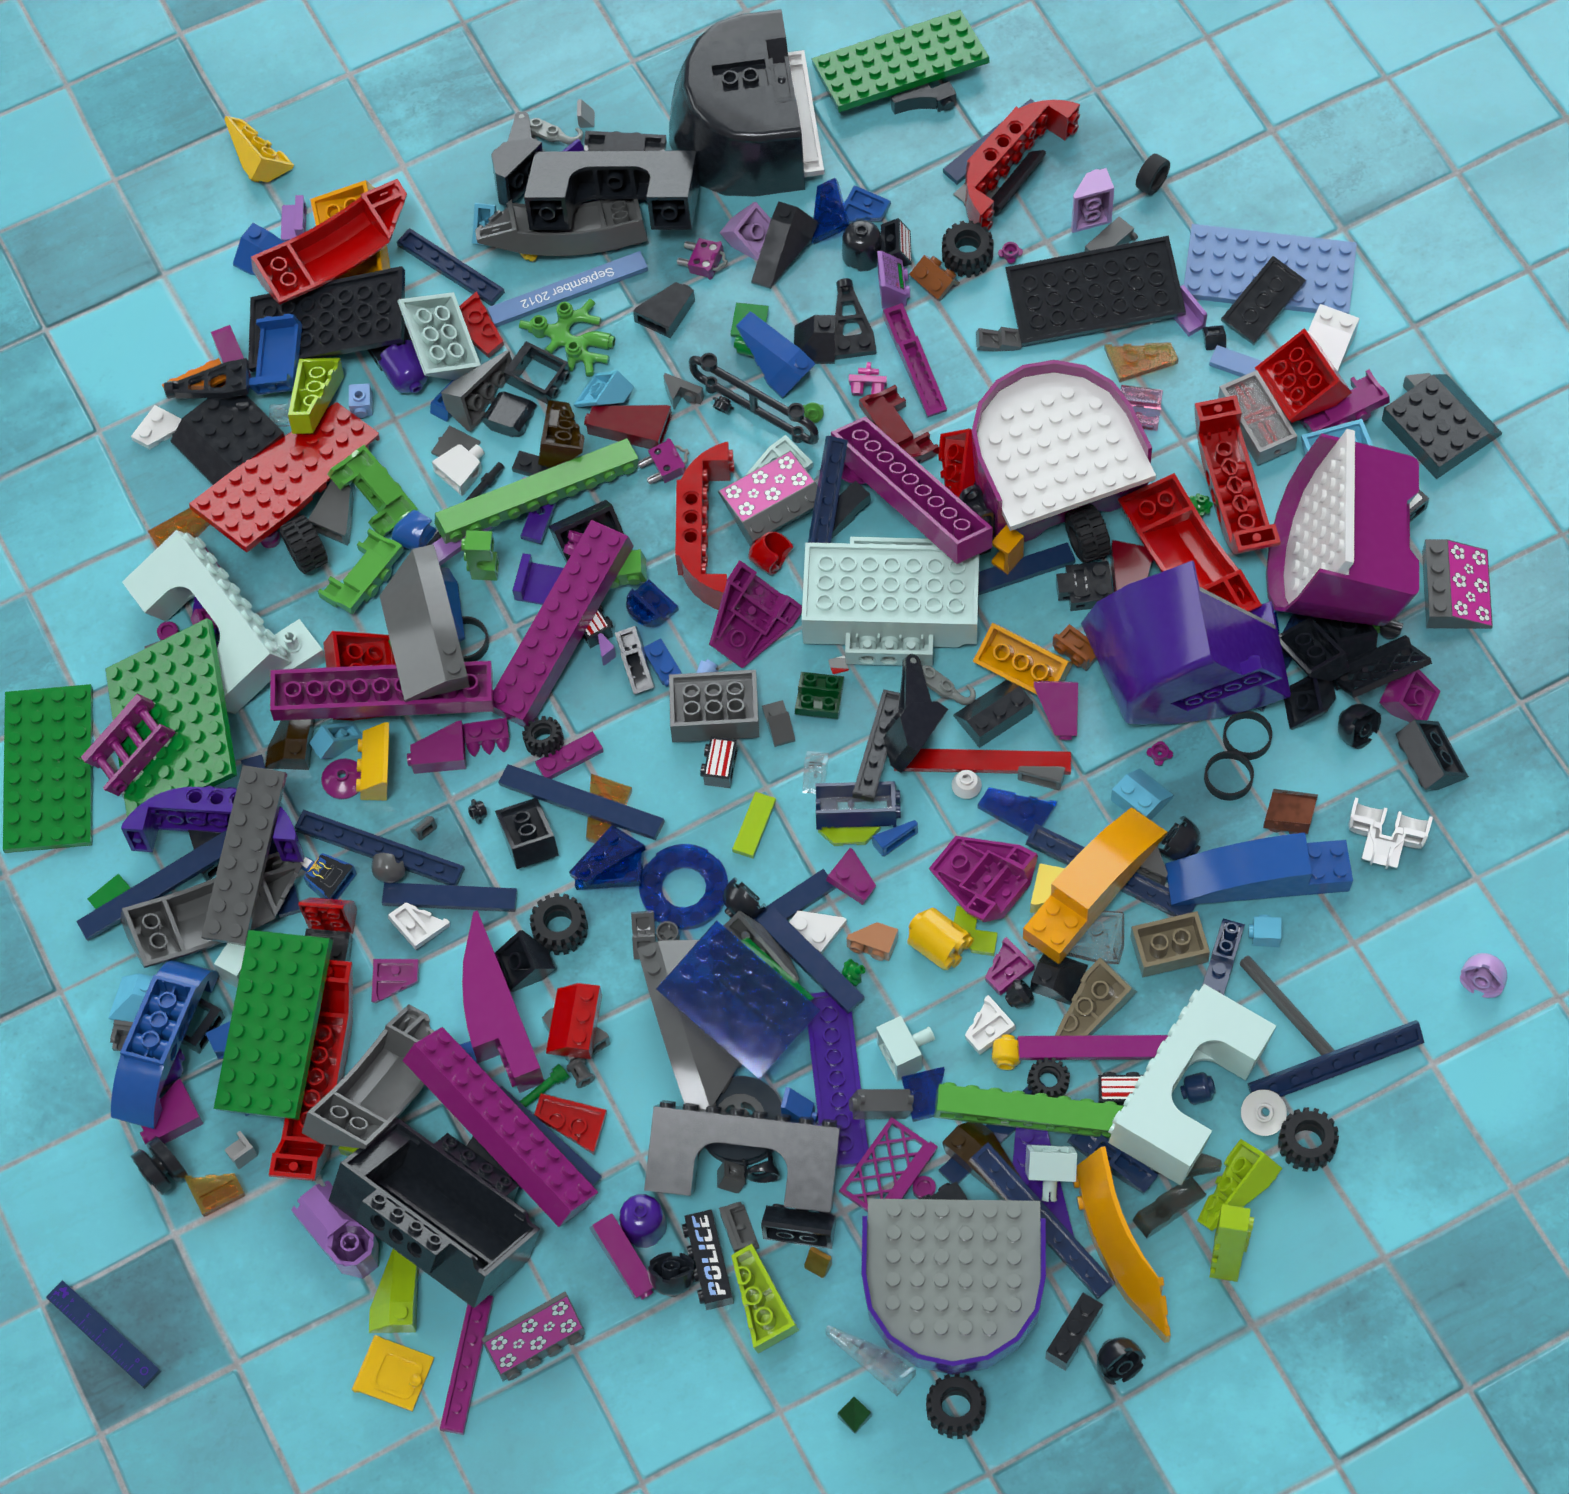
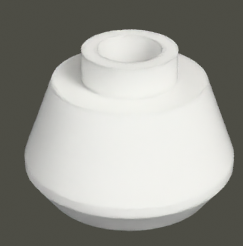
(966, 784)

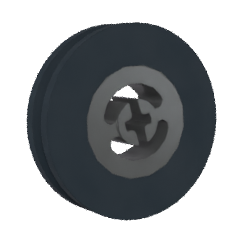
(741, 1094)

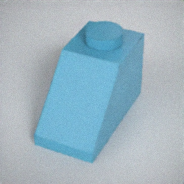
(335, 739)

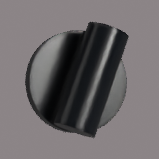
(1391, 630)

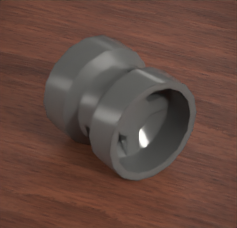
(666, 931)

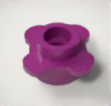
(1010, 247)
(1161, 747)

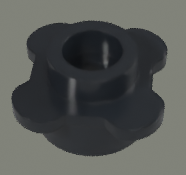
(722, 404)
(477, 811)

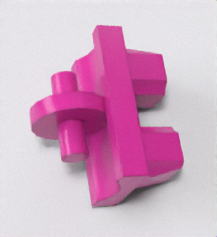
(859, 381)

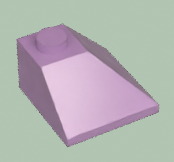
(747, 230)

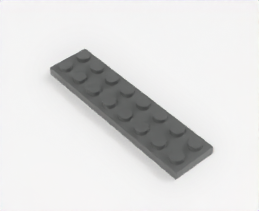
(244, 855)

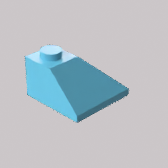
(605, 389)
(129, 997)

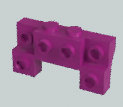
(1365, 397)

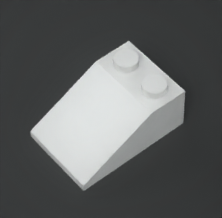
(1334, 332)

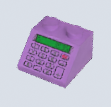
(892, 280)

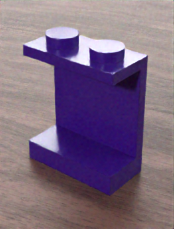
(534, 580)

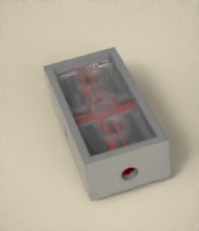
(1262, 420)

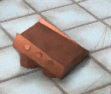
(1290, 811)

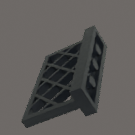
(1383, 664)

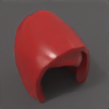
(770, 552)

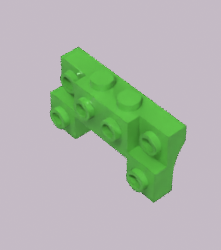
(376, 486)
(366, 575)

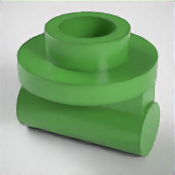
(814, 411)

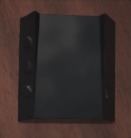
(509, 414)

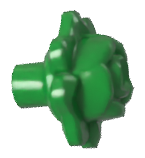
(1201, 503)
(852, 972)

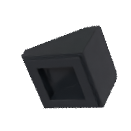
(1214, 336)

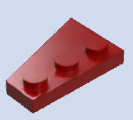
(480, 327)
(572, 1119)

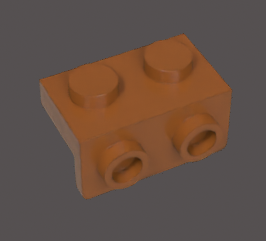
(933, 276)
(1075, 646)

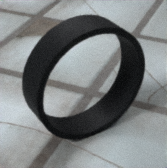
(481, 652)
(1248, 715)
(1228, 755)

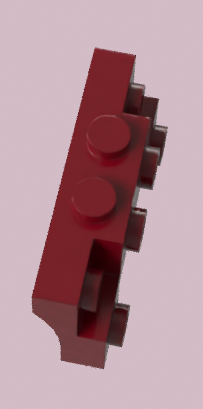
(882, 411)

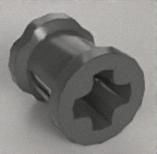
(580, 1072)

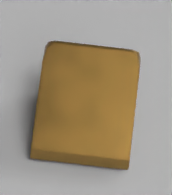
(818, 1262)

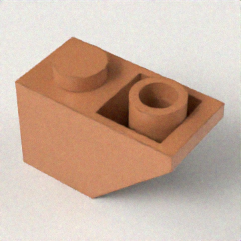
(874, 940)

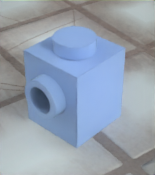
(361, 400)

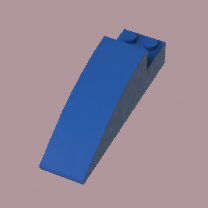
(1260, 871)

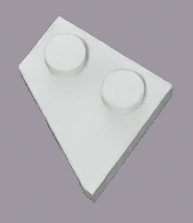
(155, 427)
(416, 924)
(988, 1026)

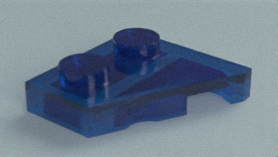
(923, 1088)

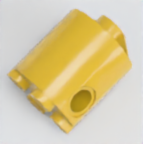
(938, 938)

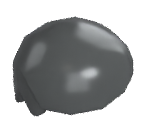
(386, 868)

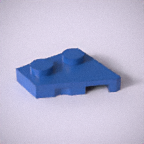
(865, 205)

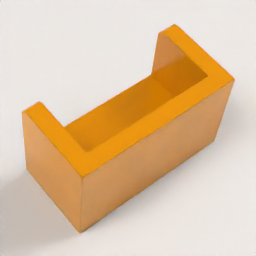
(1011, 549)

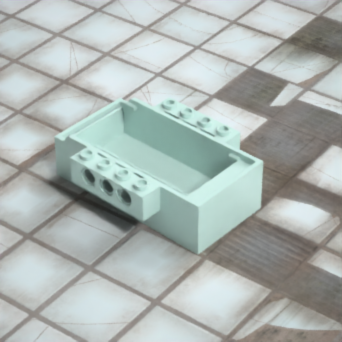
(888, 599)

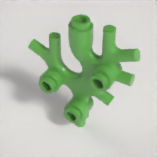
(574, 345)

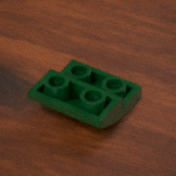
(819, 695)

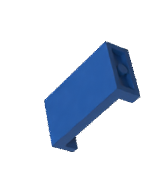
(277, 354)

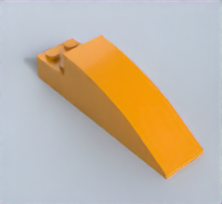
(1091, 883)

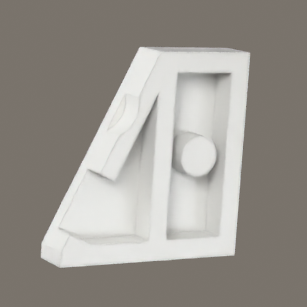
(818, 928)

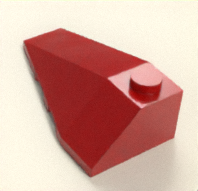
(957, 460)

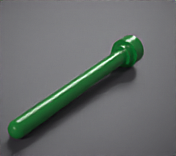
(556, 1076)

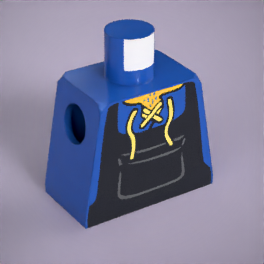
(328, 875)

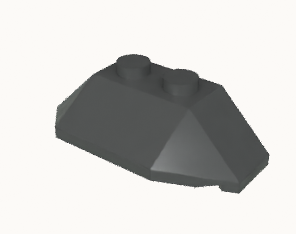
(744, 926)

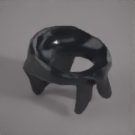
(768, 1167)

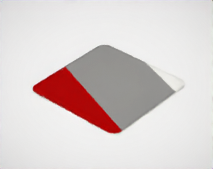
(838, 665)

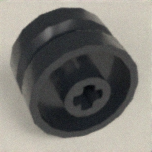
(159, 1165)

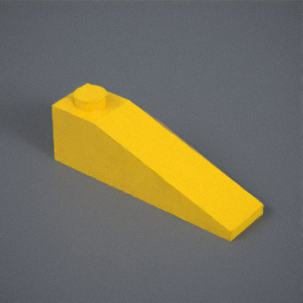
(255, 153)

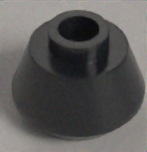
(1019, 994)

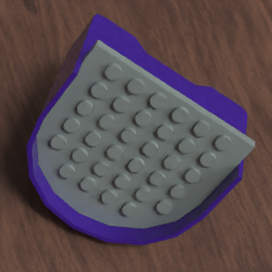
(953, 1278)

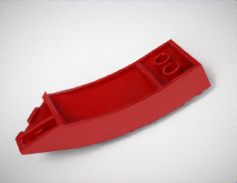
(332, 245)
(1178, 535)

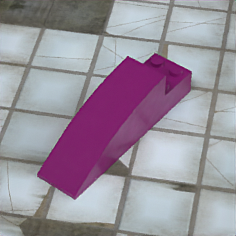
(492, 1014)

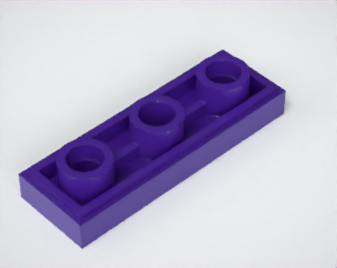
(536, 524)

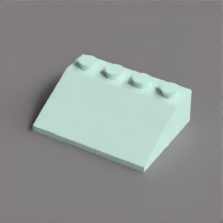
(439, 335)

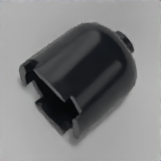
(860, 245)

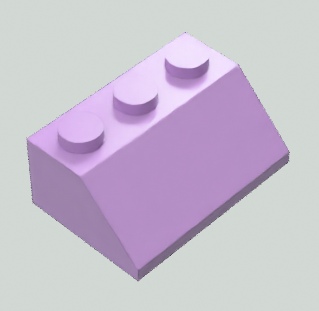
(1093, 201)

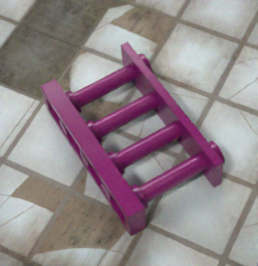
(116, 733)

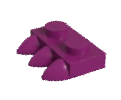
(486, 734)

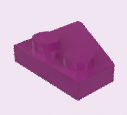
(852, 877)
(1007, 966)
(393, 977)

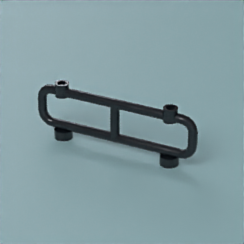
(794, 412)

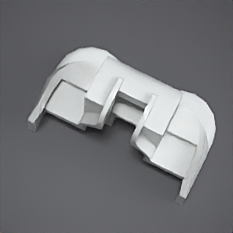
(1383, 848)

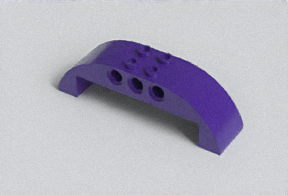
(198, 810)

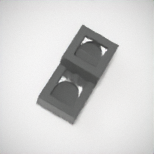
(1002, 340)
(643, 930)

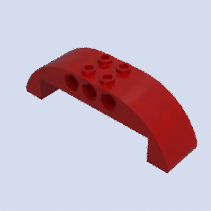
(1232, 477)

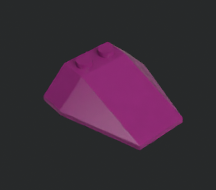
(750, 616)
(985, 875)

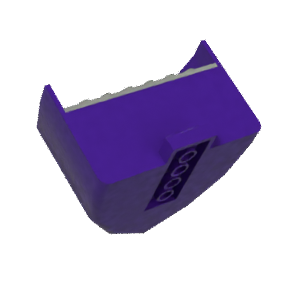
(1185, 651)

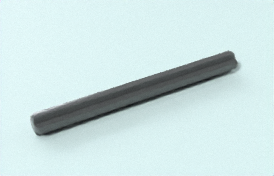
(1285, 1006)

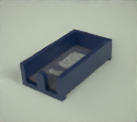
(839, 810)

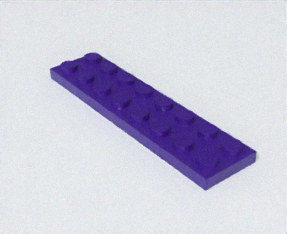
(837, 1075)

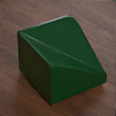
(854, 1415)

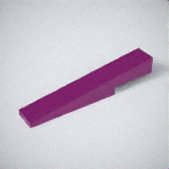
(914, 359)

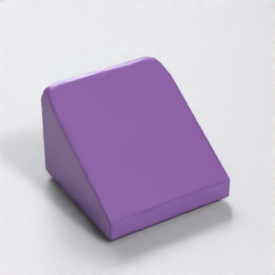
(607, 649)

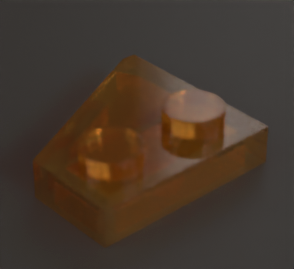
(214, 1191)

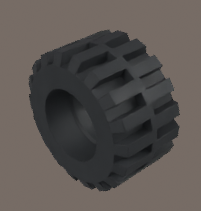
(967, 235)
(1087, 533)
(303, 544)
(559, 907)
(1312, 1122)
(956, 1425)

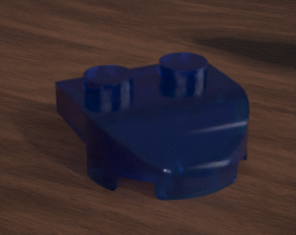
(650, 605)

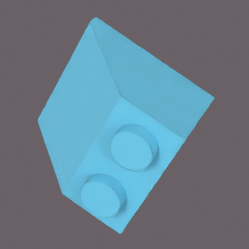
(1141, 793)

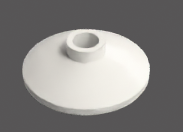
(1255, 1119)

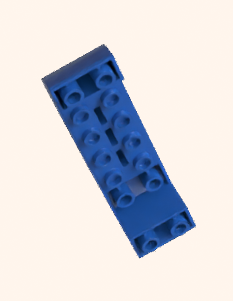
(156, 1040)

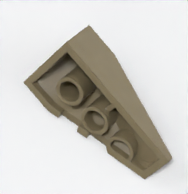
(1096, 1000)

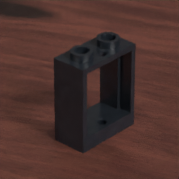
(521, 361)
(210, 1022)

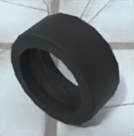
(1152, 174)

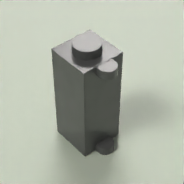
(1116, 233)
(881, 1103)

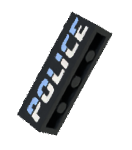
(709, 1260)

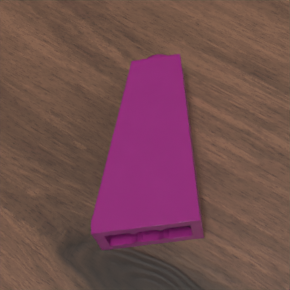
(622, 1256)

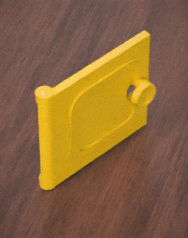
(393, 1373)

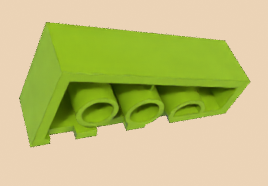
(1230, 1242)

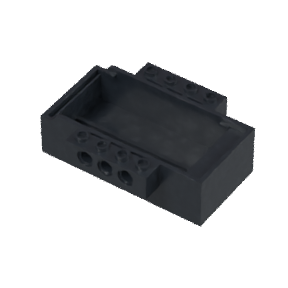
(438, 1209)

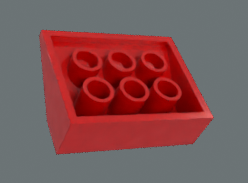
(1302, 378)
(357, 649)

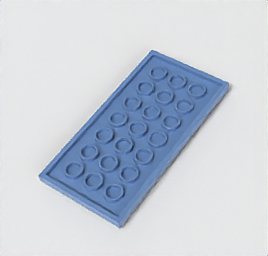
(1228, 259)

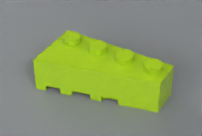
(313, 391)
(764, 1307)

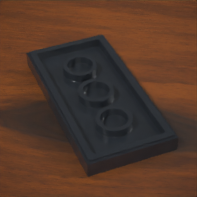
(1263, 300)

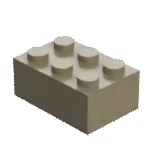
(1170, 944)

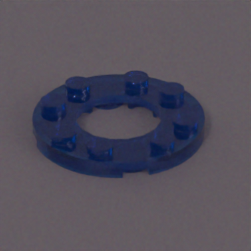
(680, 857)

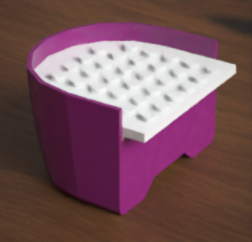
(1055, 443)
(1346, 534)

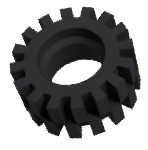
(539, 728)
(1048, 1067)

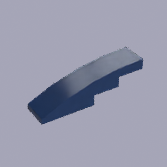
(1121, 1164)

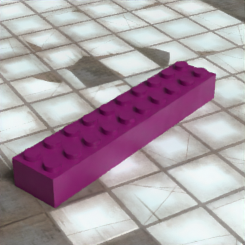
(914, 491)
(560, 623)
(370, 693)
(500, 1126)

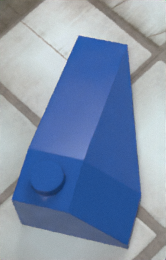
(251, 243)

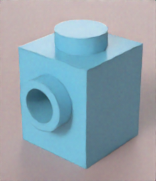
(1265, 931)

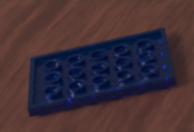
(738, 1000)

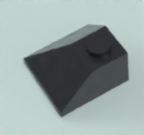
(817, 338)
(1308, 700)
(523, 961)
(1057, 980)

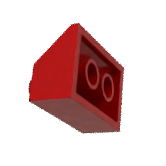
(574, 1021)

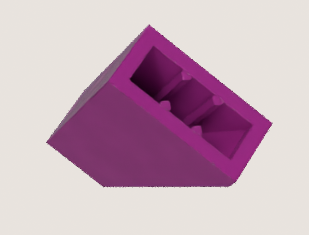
(227, 345)
(1060, 706)
(439, 751)
(176, 1117)

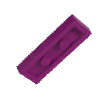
(569, 756)

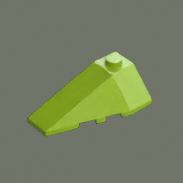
(1244, 1178)
(396, 1298)

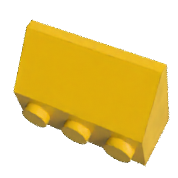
(374, 763)

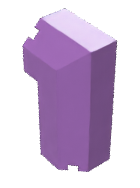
(341, 1238)

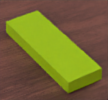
(754, 825)

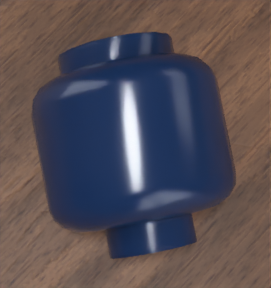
(1198, 1088)

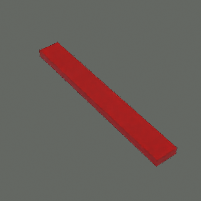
(986, 760)

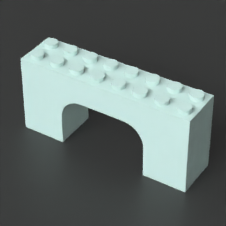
(186, 569)
(1206, 1030)

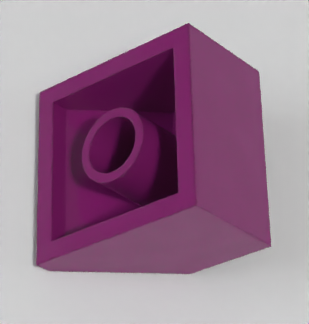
(1410, 697)

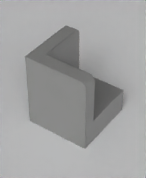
(241, 1151)

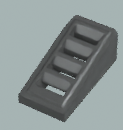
(1044, 776)

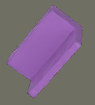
(293, 219)
(1195, 315)

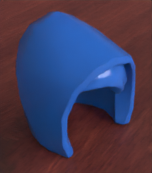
(413, 530)

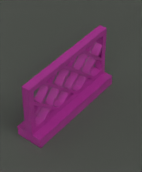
(907, 1176)

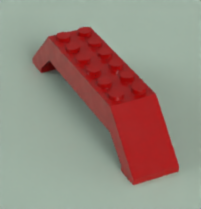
(298, 1154)

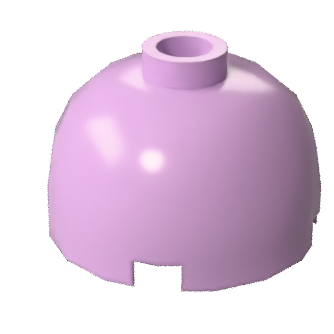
(1484, 974)

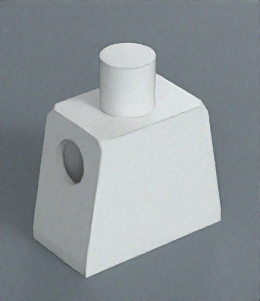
(459, 467)

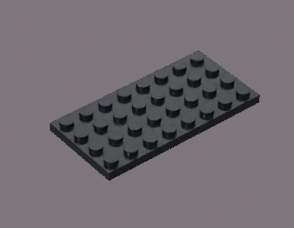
(1095, 291)
(339, 315)

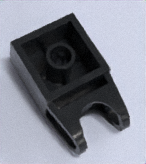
(976, 503)

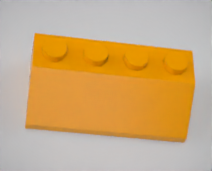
(1020, 659)

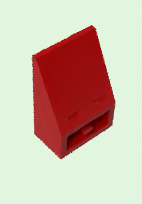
(329, 914)

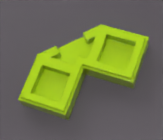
(848, 835)
(984, 941)

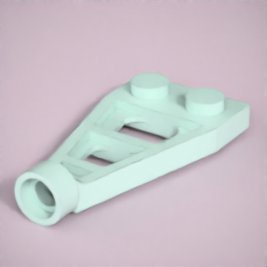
(778, 449)

